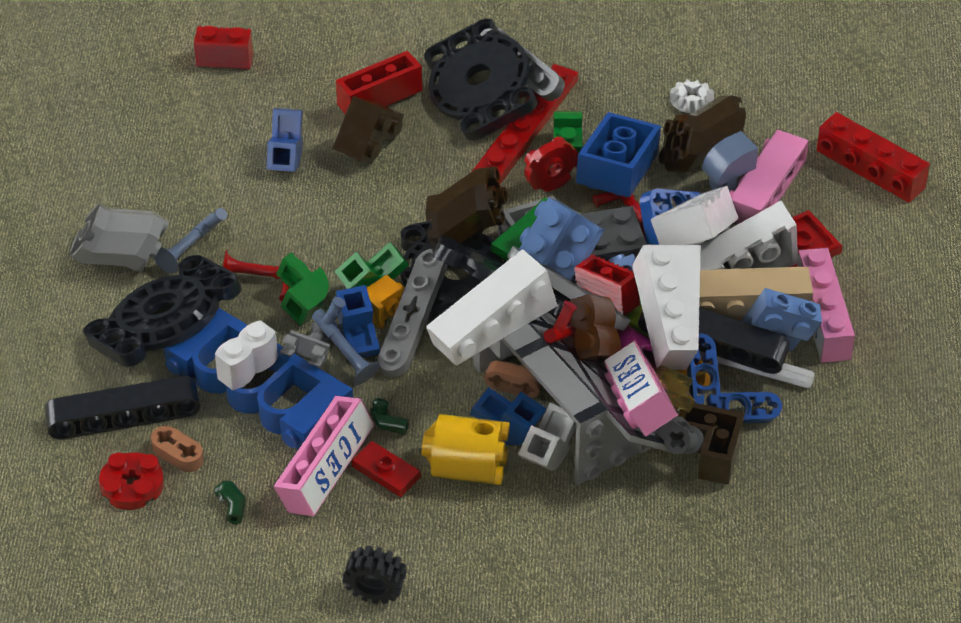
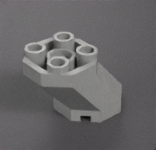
(119, 237)

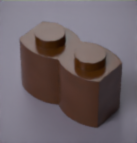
(594, 328)

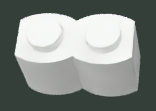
(245, 355)

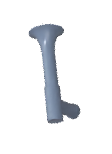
(167, 258)
(363, 369)

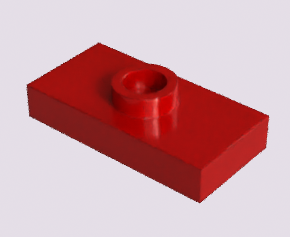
(386, 468)

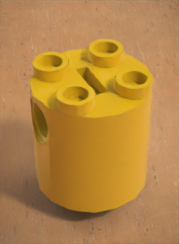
(467, 448)

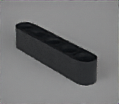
(741, 341)
(122, 407)

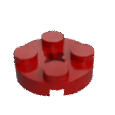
(556, 153)
(129, 465)

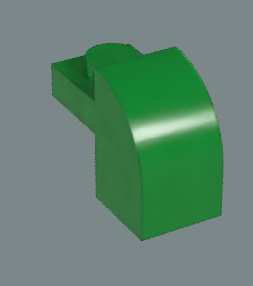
(569, 126)
(358, 271)
(306, 289)

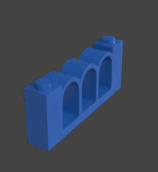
(293, 423)

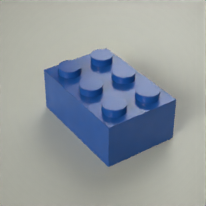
(618, 154)

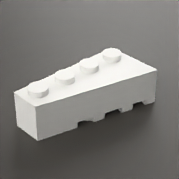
(696, 219)
(758, 242)
(670, 301)
(494, 309)

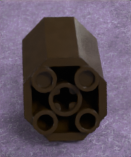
(694, 135)
(467, 206)

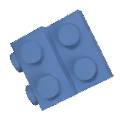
(560, 237)
(785, 315)

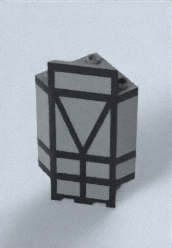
(581, 390)

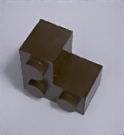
(365, 127)
(722, 438)

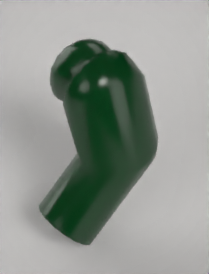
(384, 419)
(229, 491)

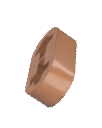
(511, 379)
(174, 451)

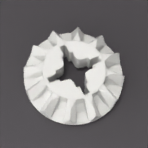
(691, 103)

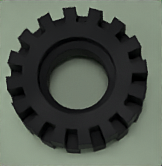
(374, 574)

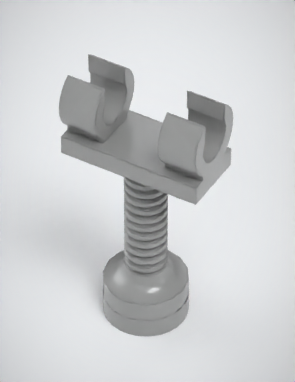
(308, 346)

